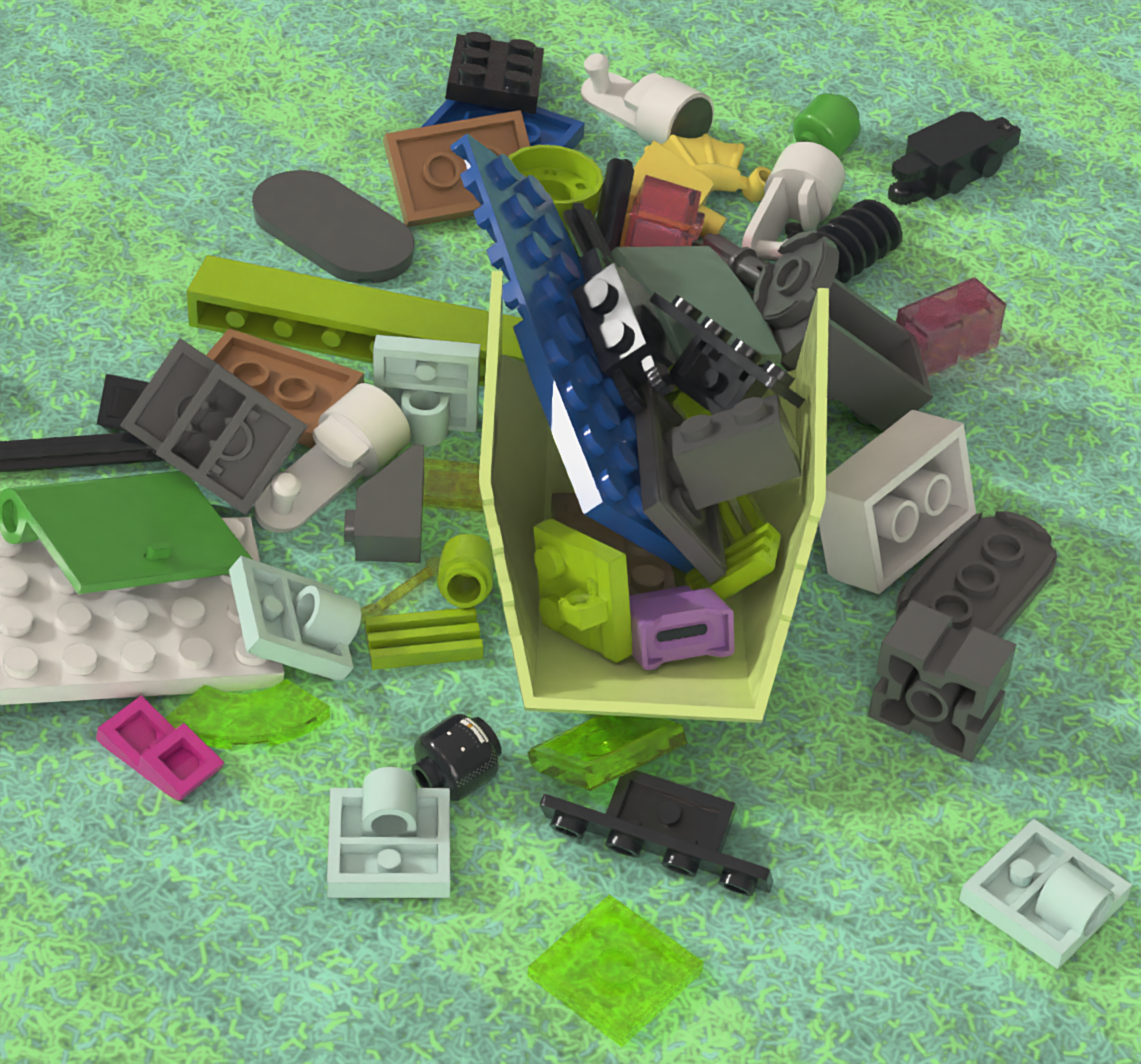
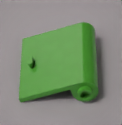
(122, 530)

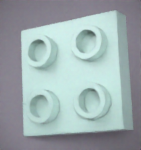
(430, 383)
(294, 619)
(389, 839)
(1045, 893)

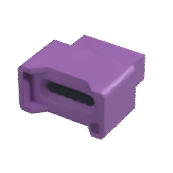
(680, 625)

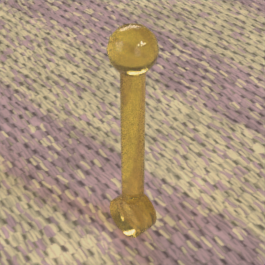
(375, 609)

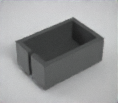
(870, 359)

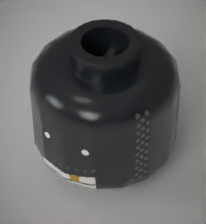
(457, 755)

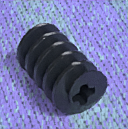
(862, 236)

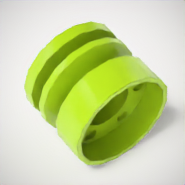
(563, 174)

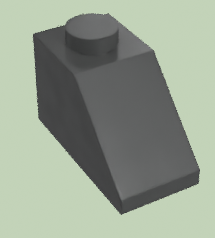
(390, 512)

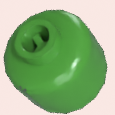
(828, 122)

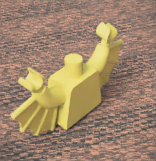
(702, 166)

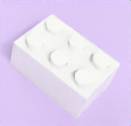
(896, 501)

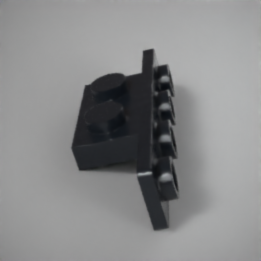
(720, 373)
(666, 821)

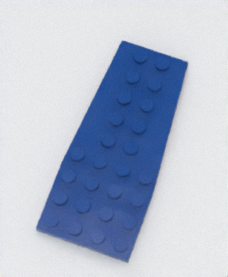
(578, 399)

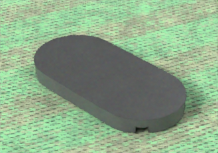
(333, 226)
(984, 574)

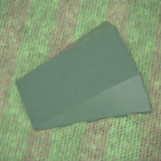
(705, 283)

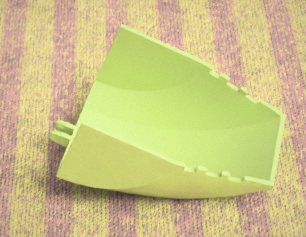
(516, 488)

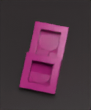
(163, 755)

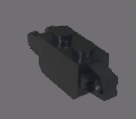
(951, 156)
(623, 329)

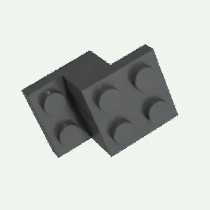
(213, 426)

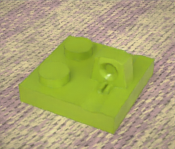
(583, 589)

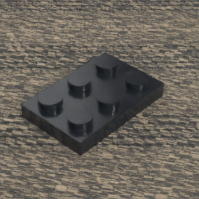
(495, 72)

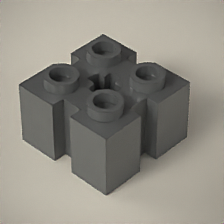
(941, 680)

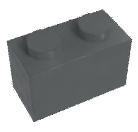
(735, 451)

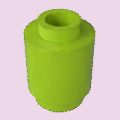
(466, 570)

